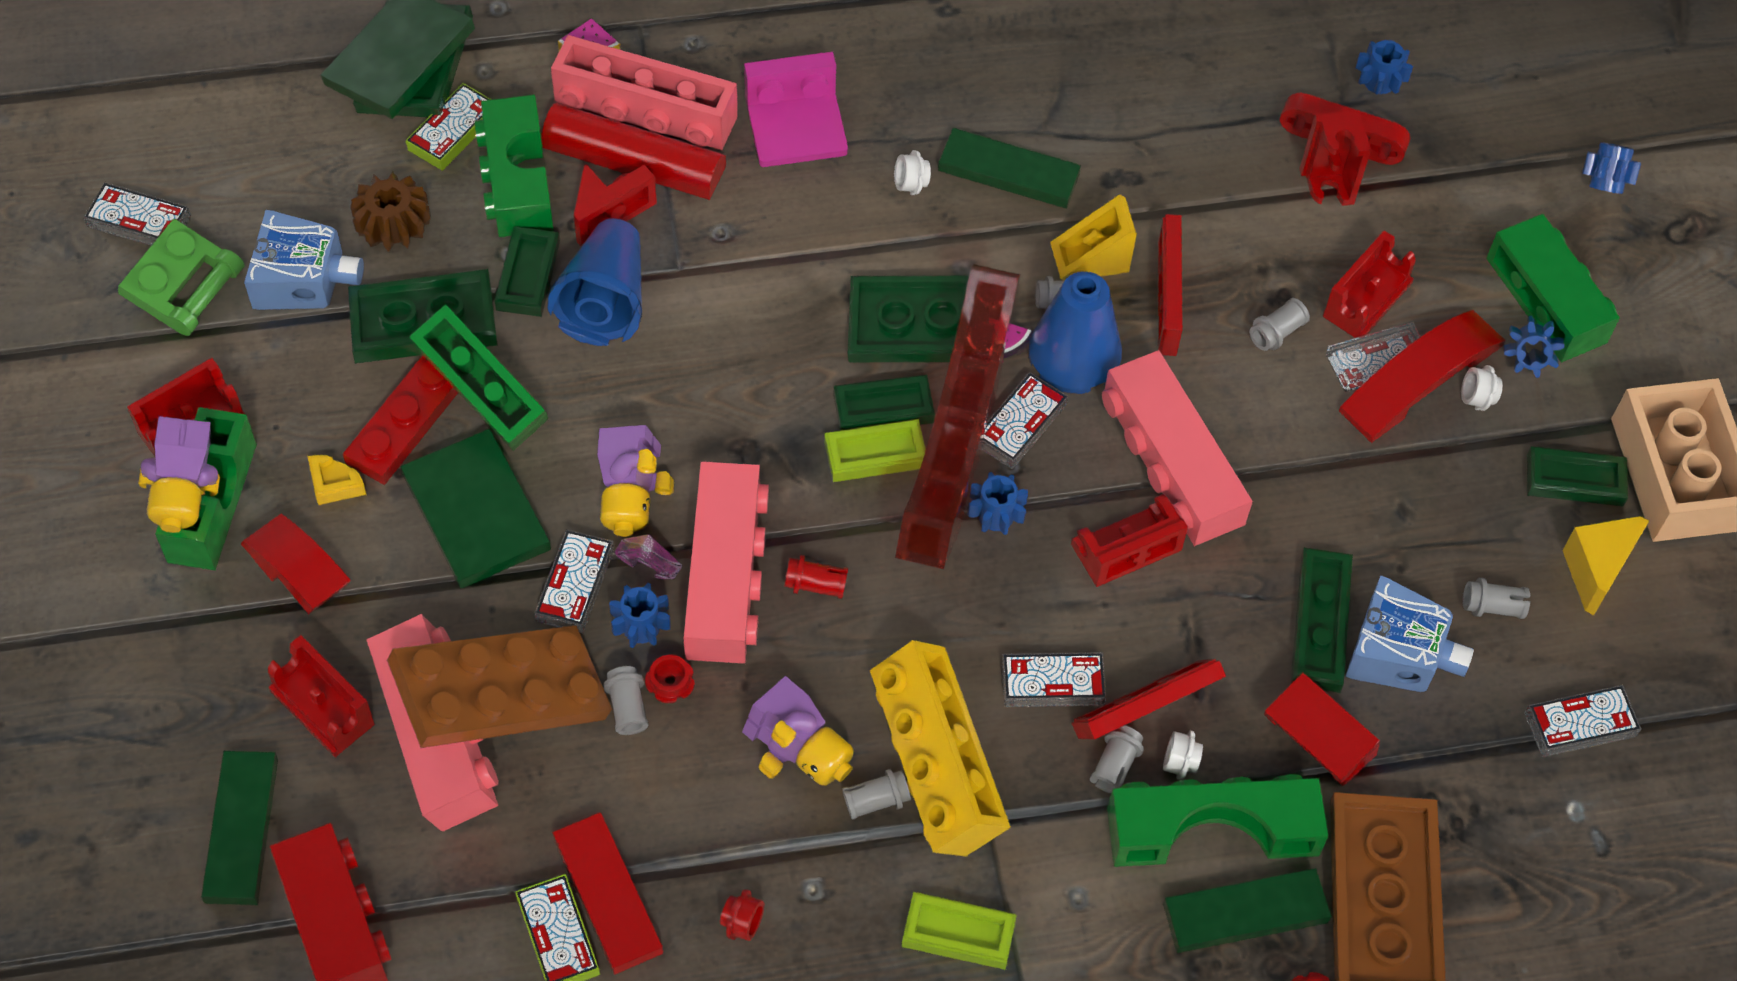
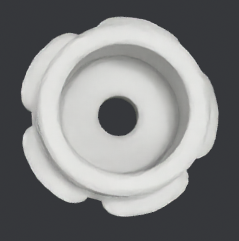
(912, 172)
(1481, 387)
(1182, 754)

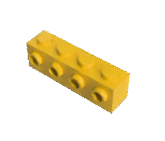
(939, 749)

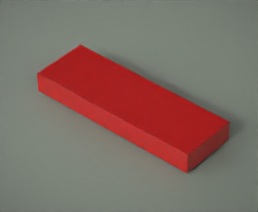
(1170, 285)
(1148, 699)
(607, 893)

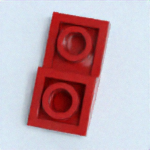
(297, 561)

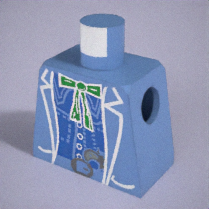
(297, 264)
(1405, 640)

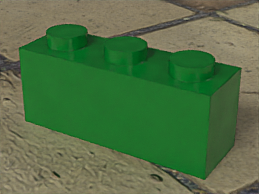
(1553, 285)
(479, 377)

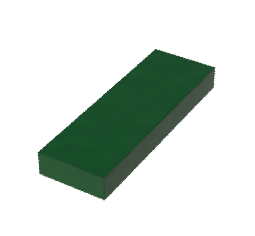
(1009, 168)
(1322, 618)
(240, 828)
(1246, 910)

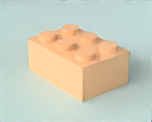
(1681, 457)

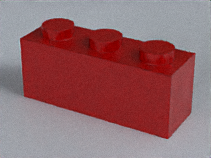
(330, 907)

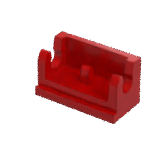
(1336, 155)
(1369, 287)
(181, 399)
(1131, 542)
(320, 697)
(1323, 729)

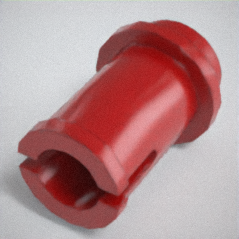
(815, 577)

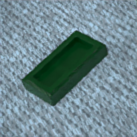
(527, 271)
(884, 402)
(1577, 476)

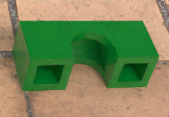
(513, 136)
(231, 454)

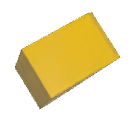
(1098, 243)
(1598, 554)

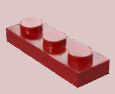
(400, 422)

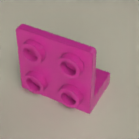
(794, 109)

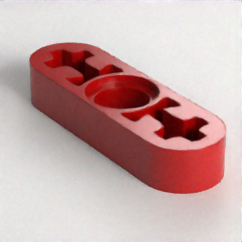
(1386, 138)

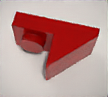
(621, 200)

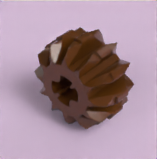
(390, 211)

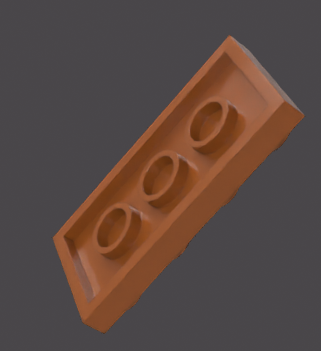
(498, 685)
(1386, 889)

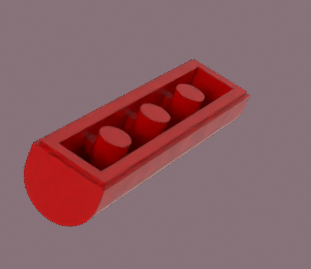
(629, 147)

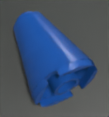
(601, 286)
(1077, 336)

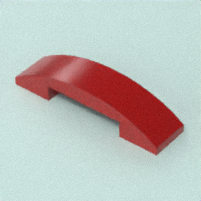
(1418, 371)

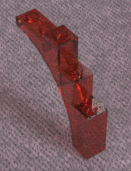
(958, 431)

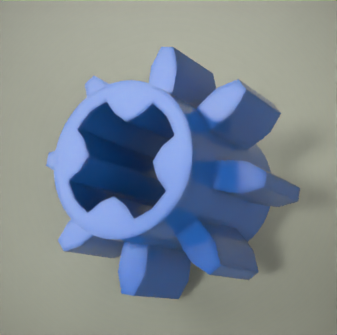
(1384, 67)
(1611, 168)
(1532, 334)
(997, 503)
(639, 627)

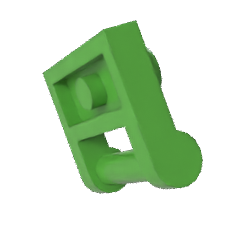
(167, 270)

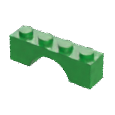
(1278, 814)

